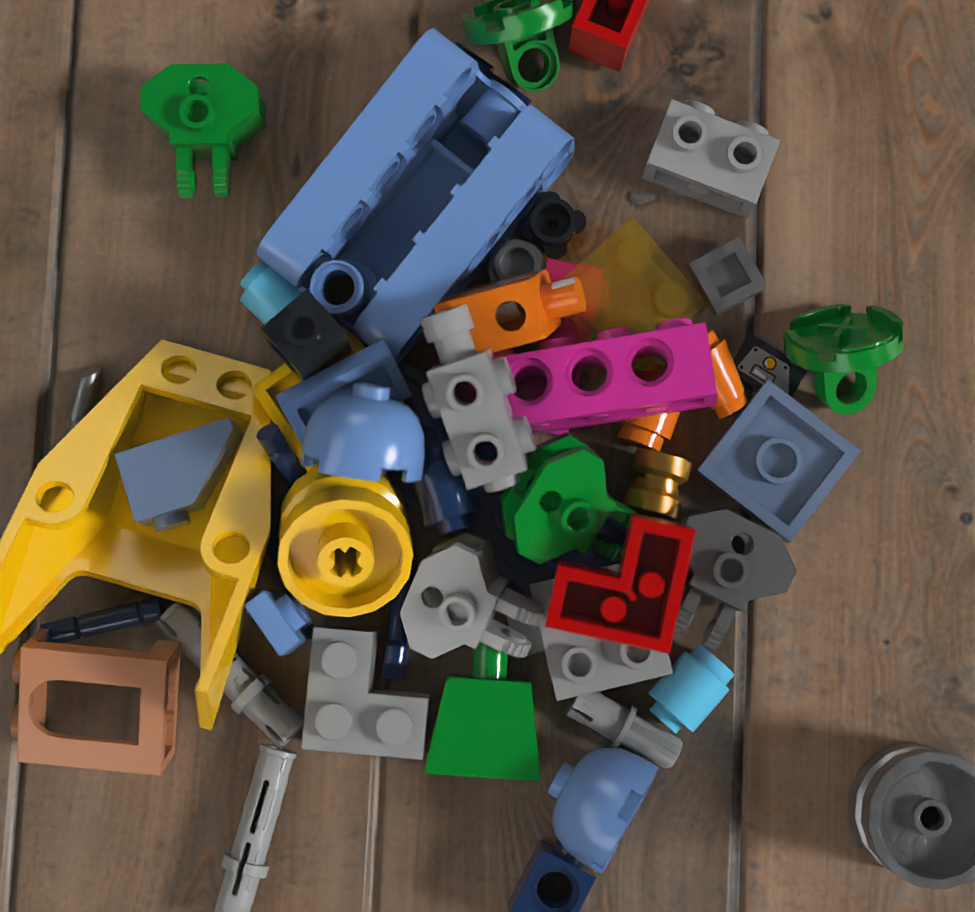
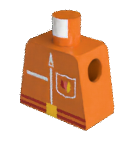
(499, 318)

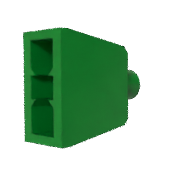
(485, 723)

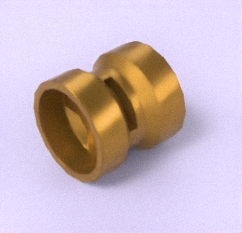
(656, 483)

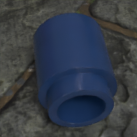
(444, 497)

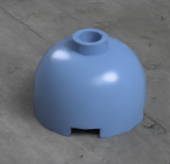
(364, 436)
(598, 802)

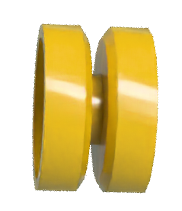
(344, 543)

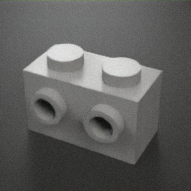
(711, 157)

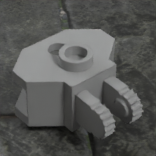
(458, 597)

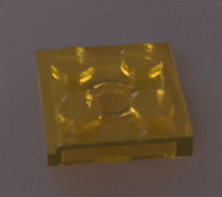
(631, 286)

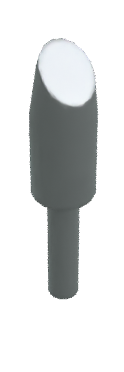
(84, 395)

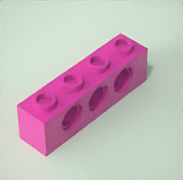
(623, 396)

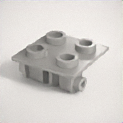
(591, 664)

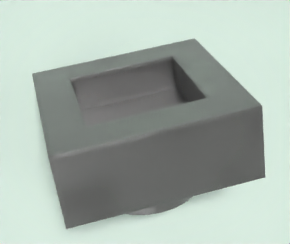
(726, 276)

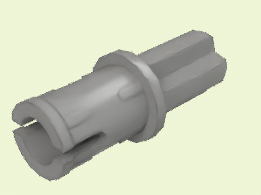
(625, 728)

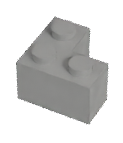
(347, 712)

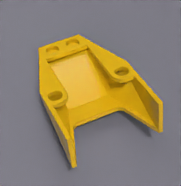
(81, 522)

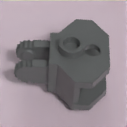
(730, 577)

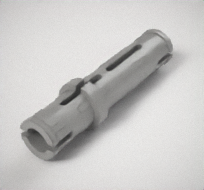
(244, 687)
(249, 851)

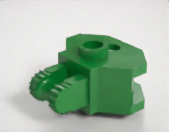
(203, 119)
(562, 504)

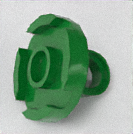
(519, 27)

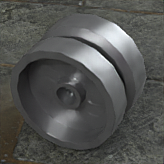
(888, 806)

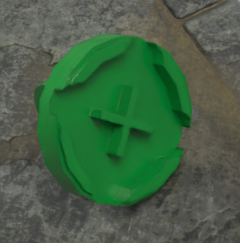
(843, 342)

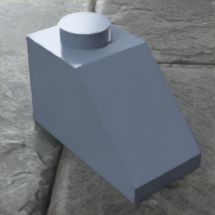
(176, 473)

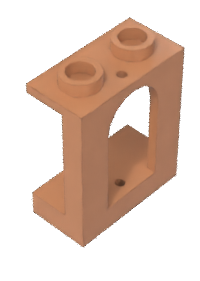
(151, 671)

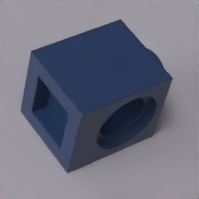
(544, 860)

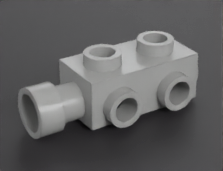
(477, 421)

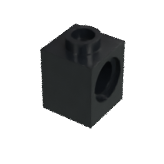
(306, 337)

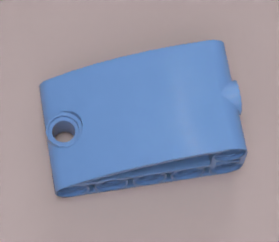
(417, 194)

